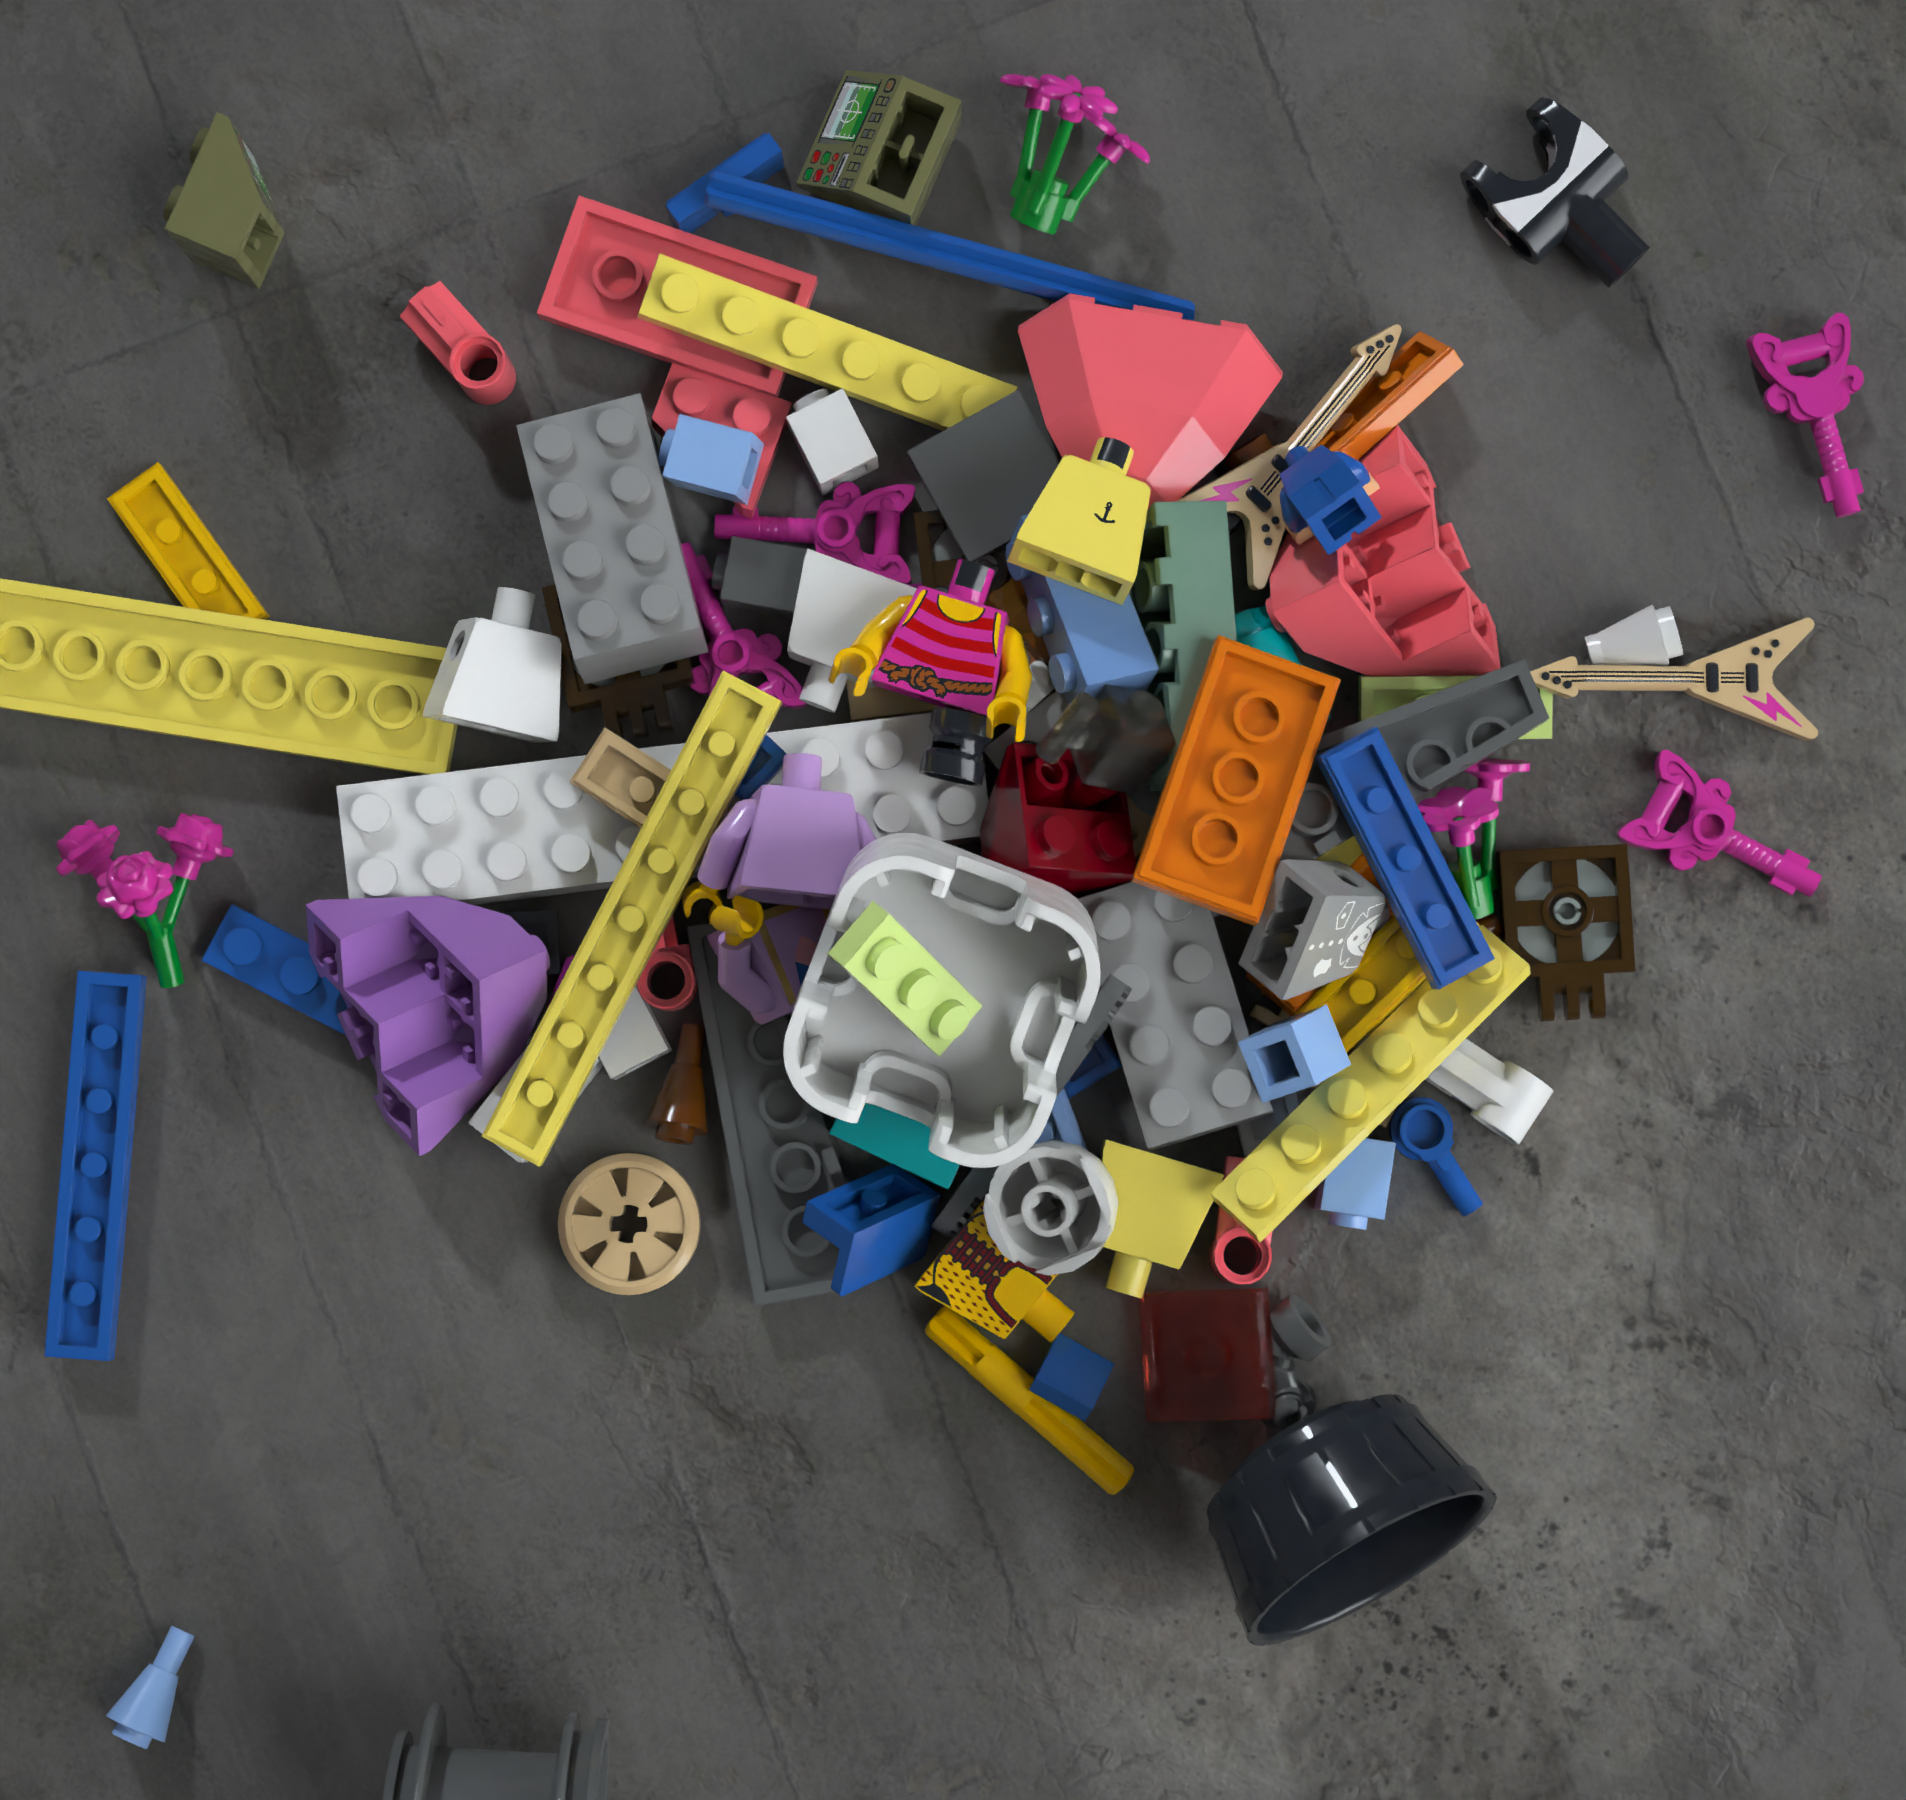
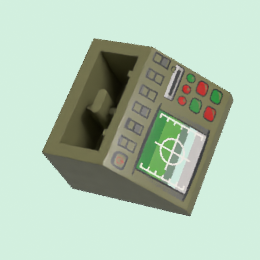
(881, 145)
(224, 208)

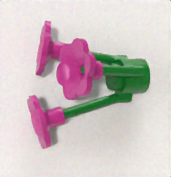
(1460, 814)

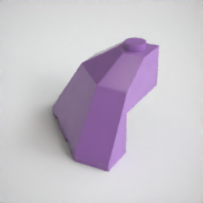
(433, 999)

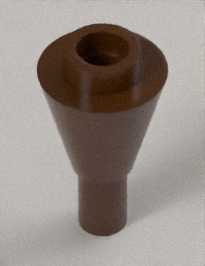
(680, 1103)

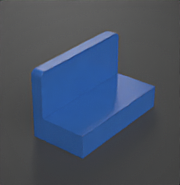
(876, 1225)

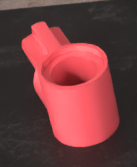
(669, 952)

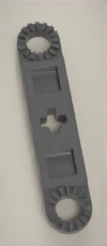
(977, 1180)

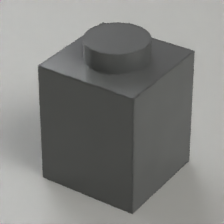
(759, 577)

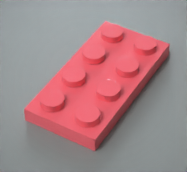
(607, 269)

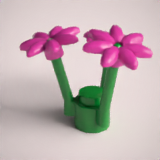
(1042, 196)

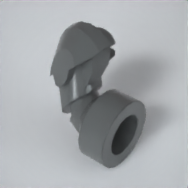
(1299, 1335)

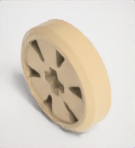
(654, 1254)

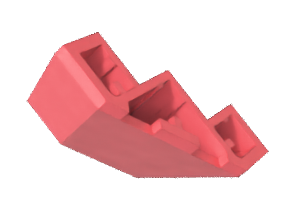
(1147, 379)
(1392, 592)

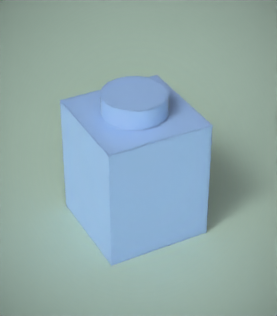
(711, 458)
(1294, 1053)
(1358, 1185)

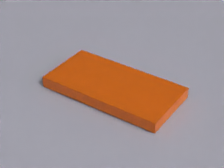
(1236, 780)

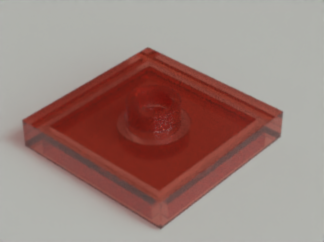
(1207, 1355)

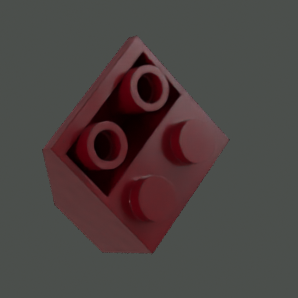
(1057, 826)

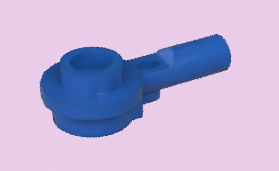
(1425, 1133)

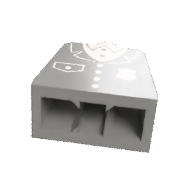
(1313, 926)

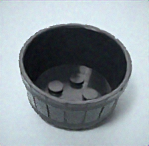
(1340, 1515)

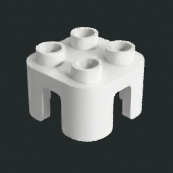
(1008, 941)

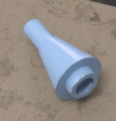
(148, 1703)

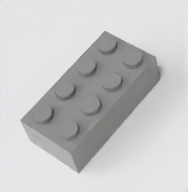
(611, 539)
(1180, 1018)

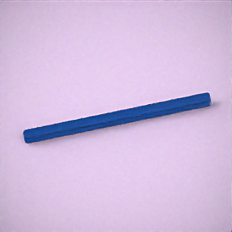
(926, 246)

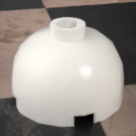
(1051, 1207)

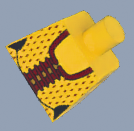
(989, 1288)

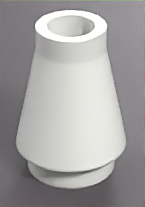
(1640, 639)

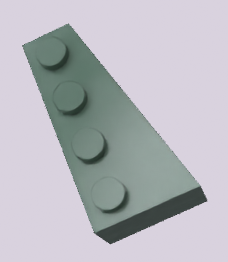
(1183, 603)

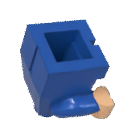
(1326, 496)

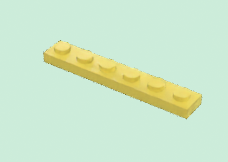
(815, 346)
(1365, 1093)

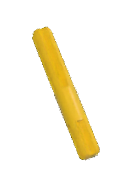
(1011, 1385)

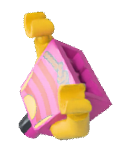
(946, 651)

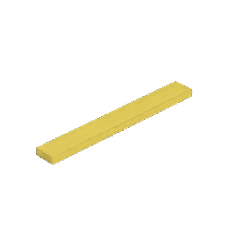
(632, 919)

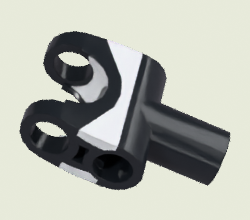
(1564, 201)

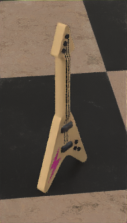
(1255, 486)
(1730, 679)

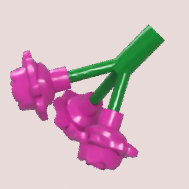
(138, 881)

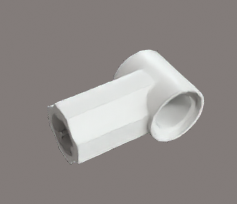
(1496, 1092)

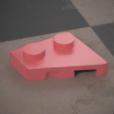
(726, 404)

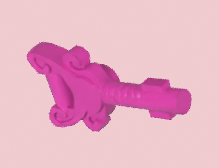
(1815, 399)
(837, 527)
(737, 650)
(1708, 829)

